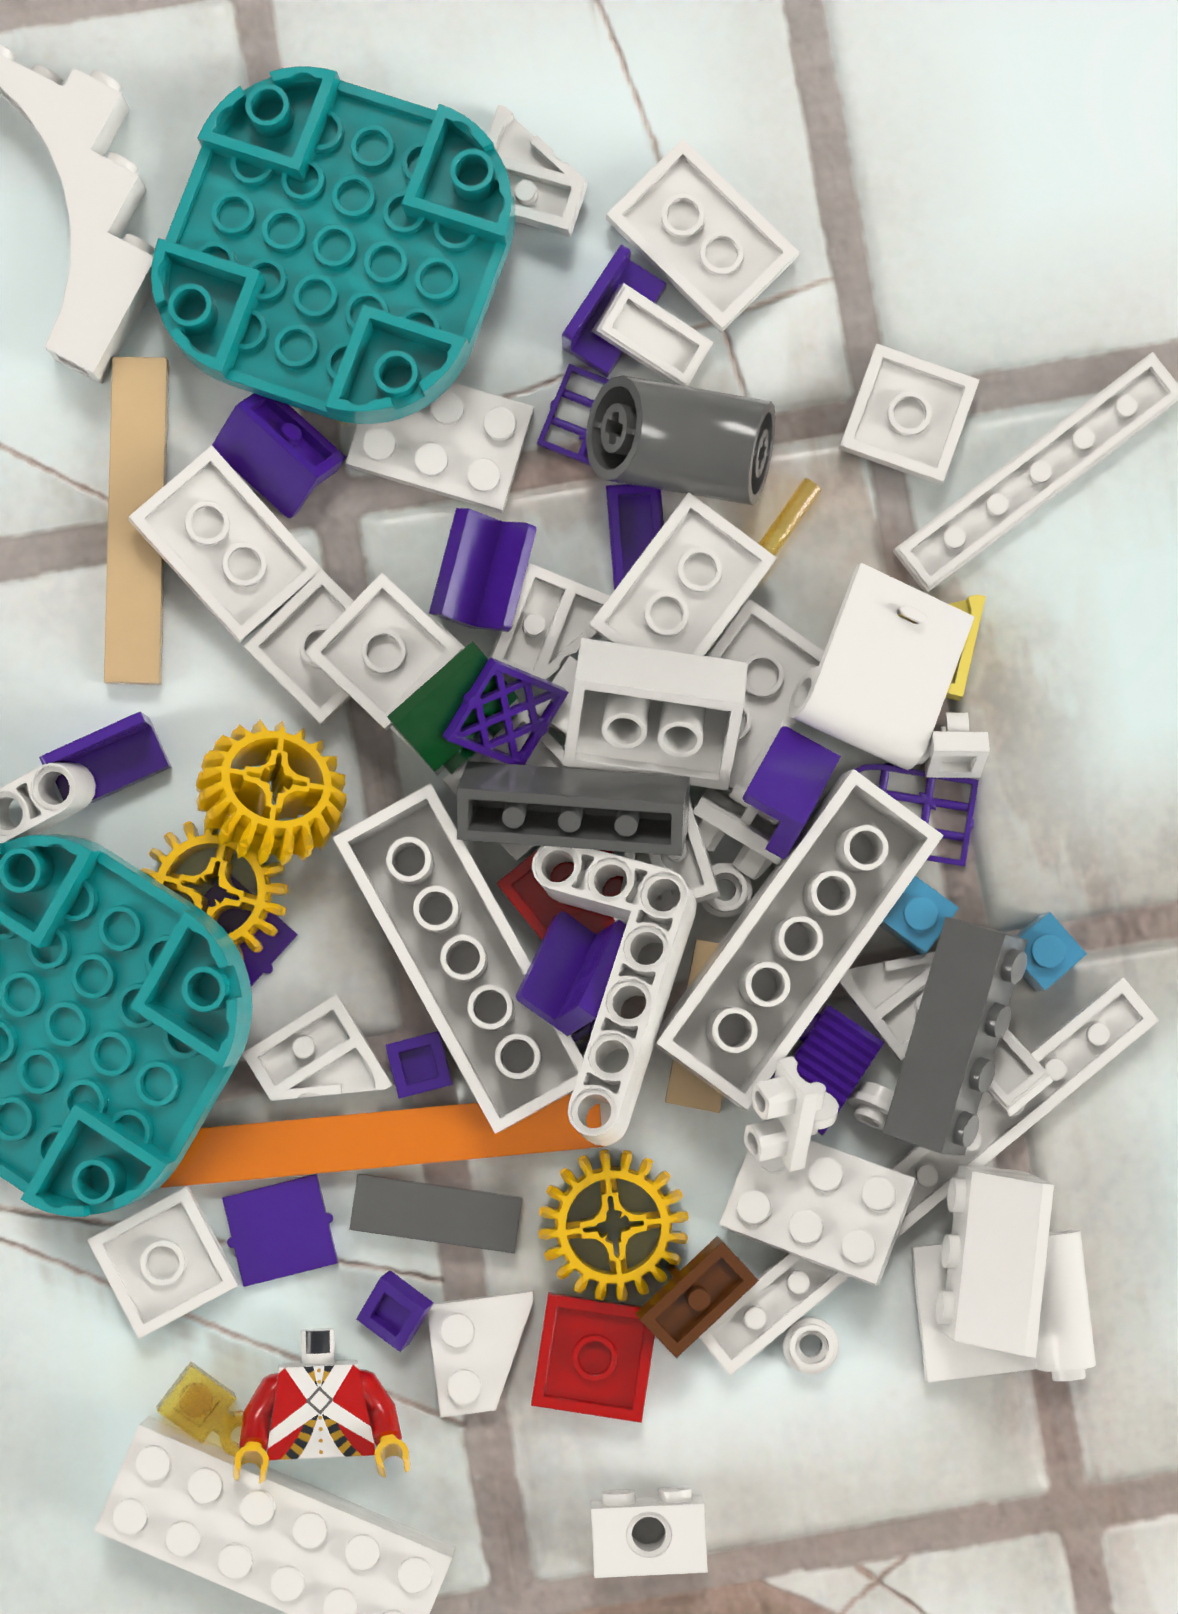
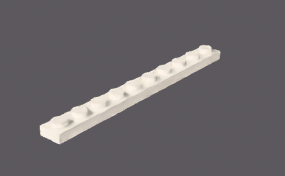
(1068, 1055)

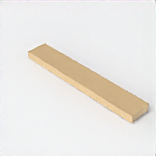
(133, 565)

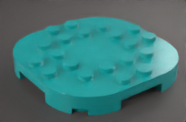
(335, 246)
(111, 1024)

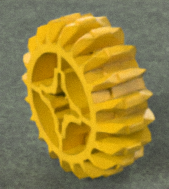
(242, 799)
(221, 867)
(619, 1272)

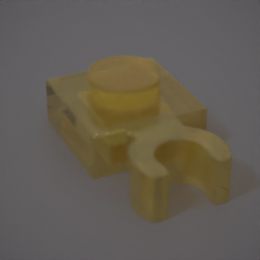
(201, 1406)

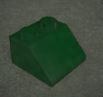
(432, 707)

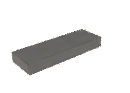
(436, 1213)

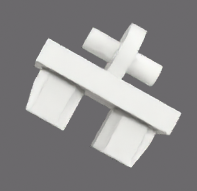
(729, 814)
(791, 1114)

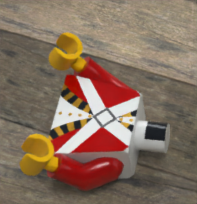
(319, 1411)

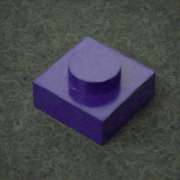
(419, 1064)
(394, 1311)

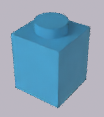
(918, 916)
(1048, 951)

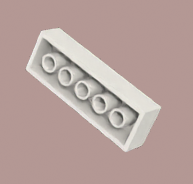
(796, 938)
(459, 956)
(270, 1537)

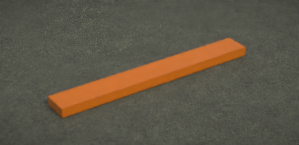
(372, 1142)

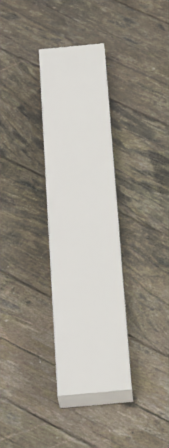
(1038, 473)

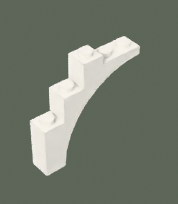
(106, 274)

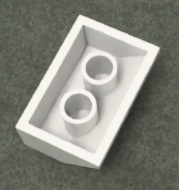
(655, 712)
(995, 1259)

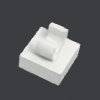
(956, 750)

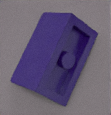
(578, 335)
(277, 452)
(482, 571)
(114, 755)
(790, 785)
(570, 972)

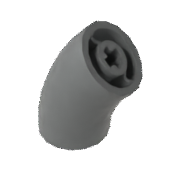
(681, 439)

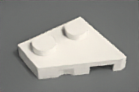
(475, 1349)

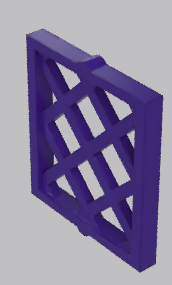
(474, 701)

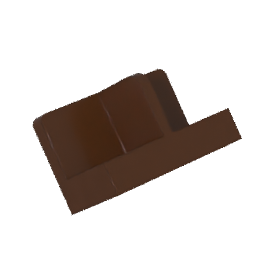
(696, 1296)

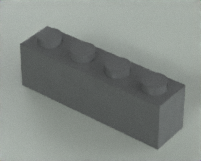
(573, 808)
(956, 1037)

